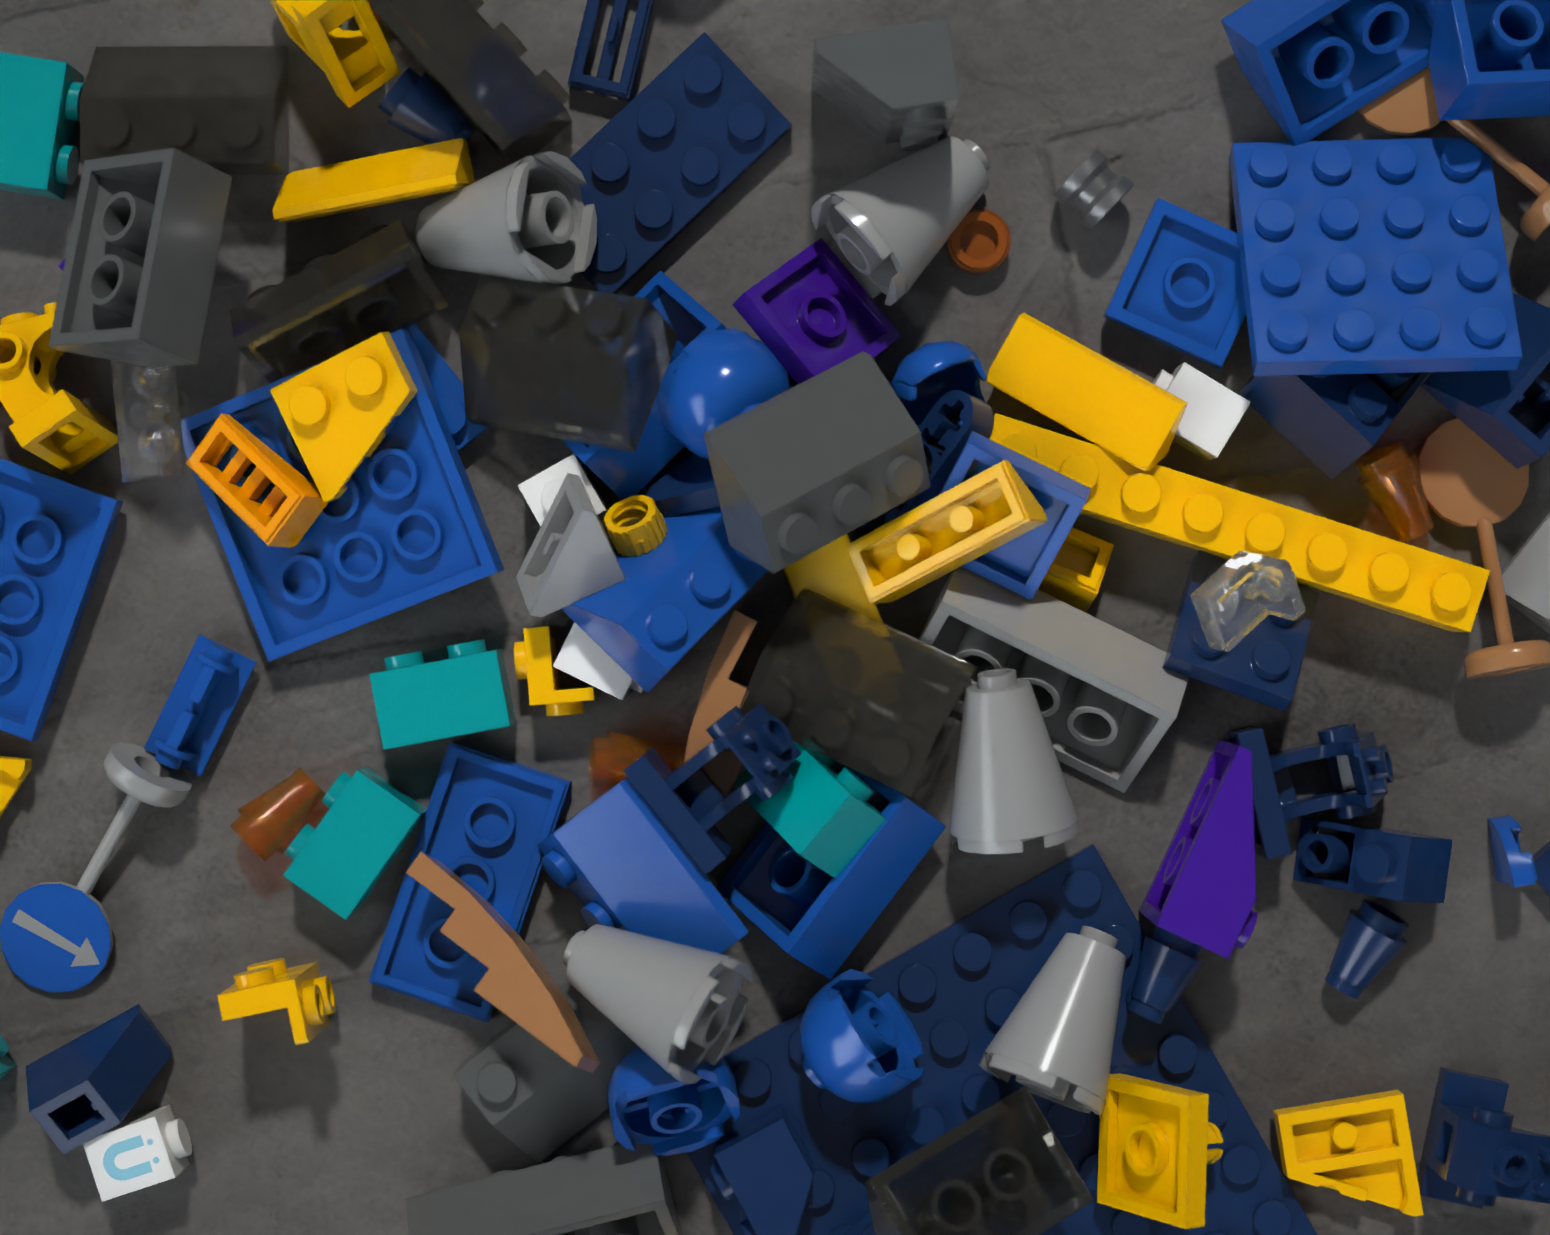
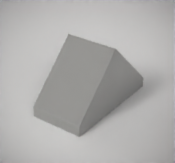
(568, 554)

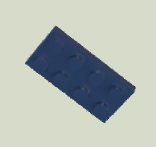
(671, 158)

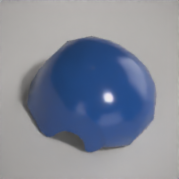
(935, 371)

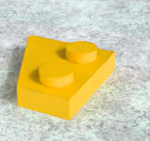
(344, 408)
(1353, 1148)

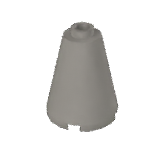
(902, 214)
(514, 223)
(1007, 771)
(662, 994)
(1065, 1024)

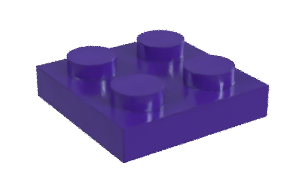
(815, 314)

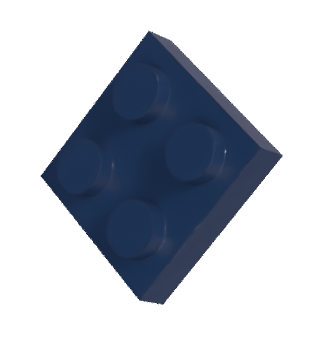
(1259, 666)

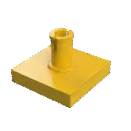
(1155, 1150)

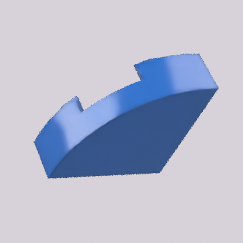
(1510, 864)

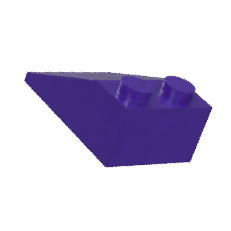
(1209, 868)

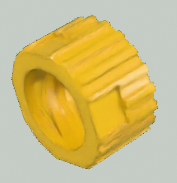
(635, 526)

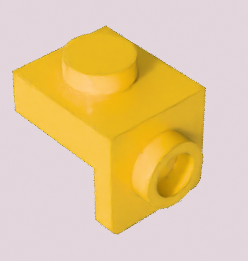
(535, 662)

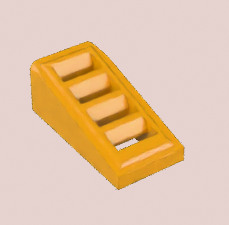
(289, 506)

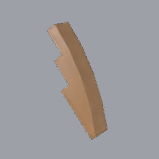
(718, 697)
(515, 975)

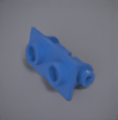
(199, 706)

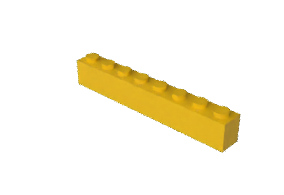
(1228, 520)

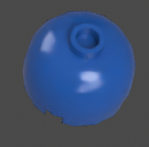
(716, 382)
(857, 1041)
(664, 1112)

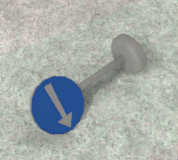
(58, 931)

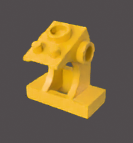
(350, 59)
(46, 422)

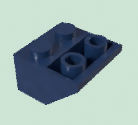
(1507, 405)
(1331, 415)

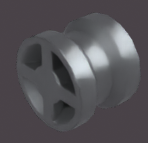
(1093, 189)

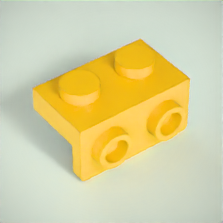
(274, 987)

